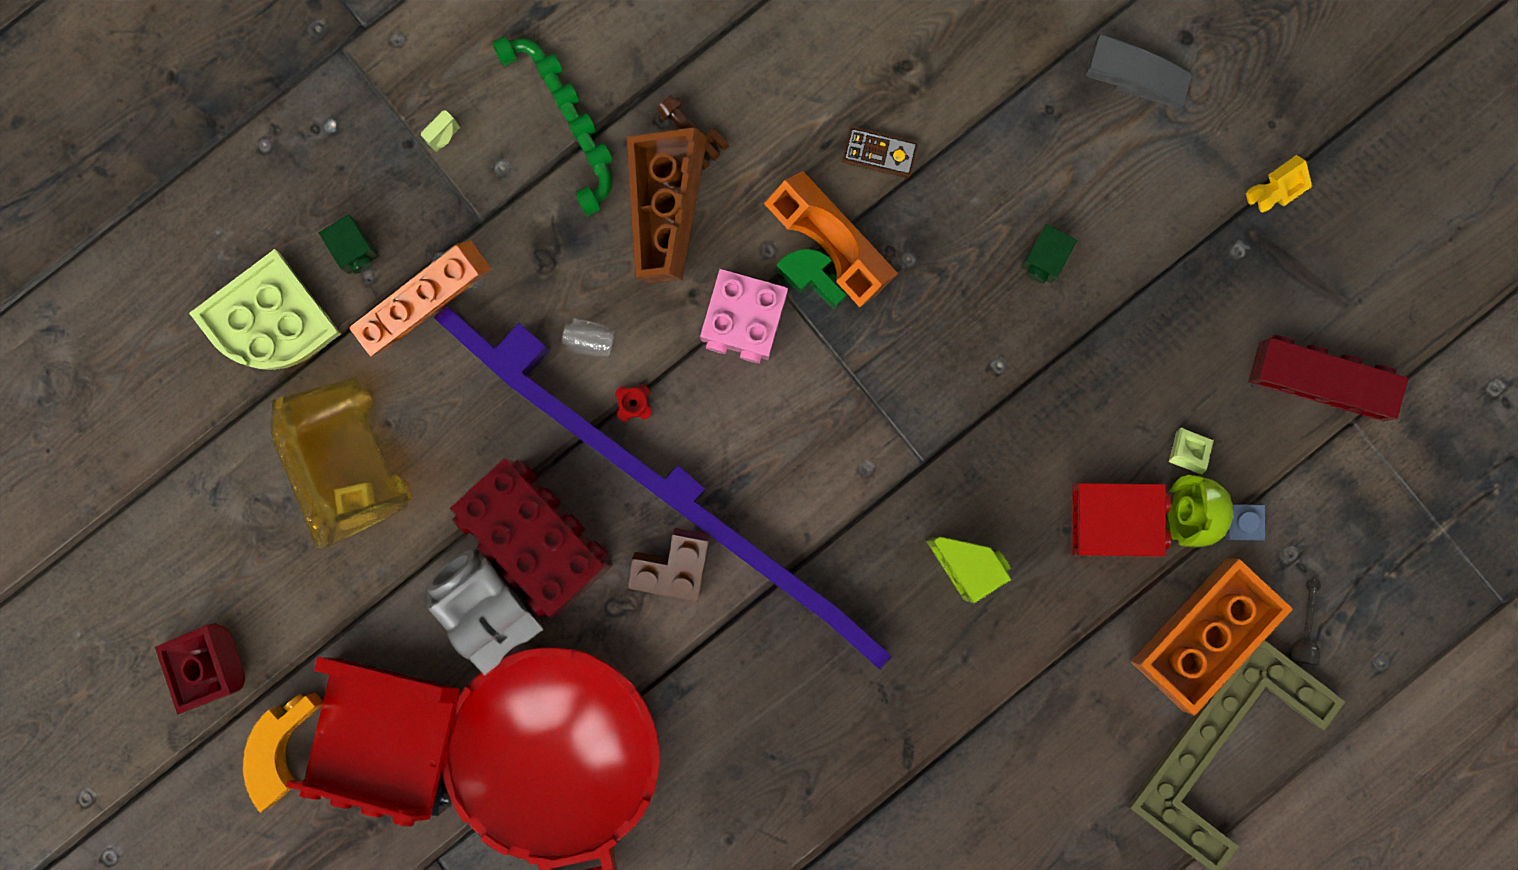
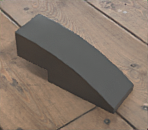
(1138, 72)

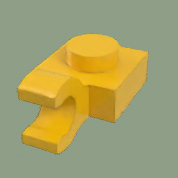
(1285, 185)

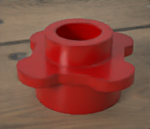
(624, 398)

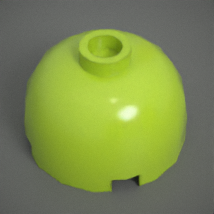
(1199, 511)

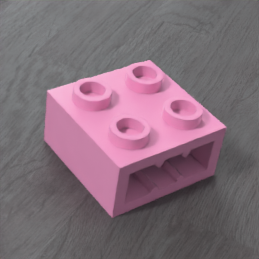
(743, 316)

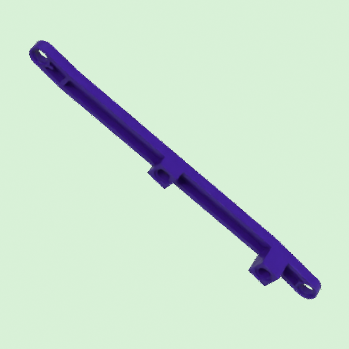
(520, 355)

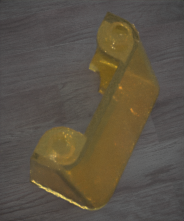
(335, 461)

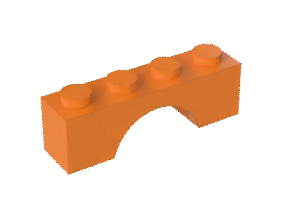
(858, 265)

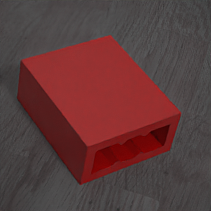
(1120, 519)

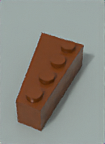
(663, 200)

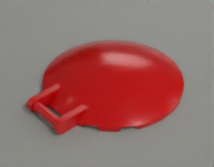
(552, 757)

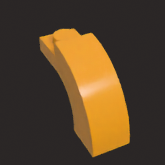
(265, 750)

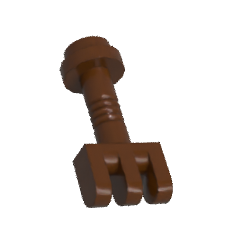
(670, 110)

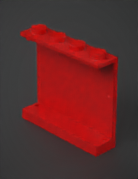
(379, 741)

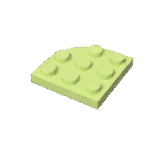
(266, 317)

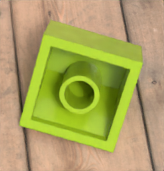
(971, 567)

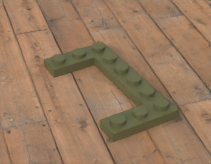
(1205, 734)

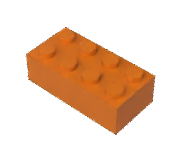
(1211, 635)

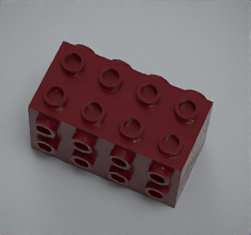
(530, 537)

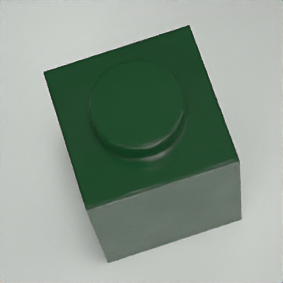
(349, 245)
(1048, 254)

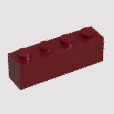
(1328, 379)

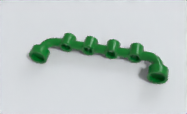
(565, 98)

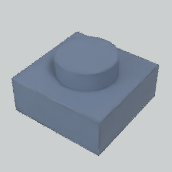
(1247, 523)

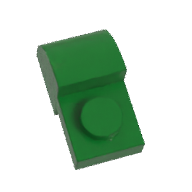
(807, 269)

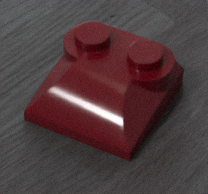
(201, 667)

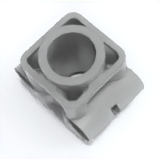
(480, 609)

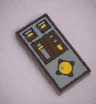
(880, 152)

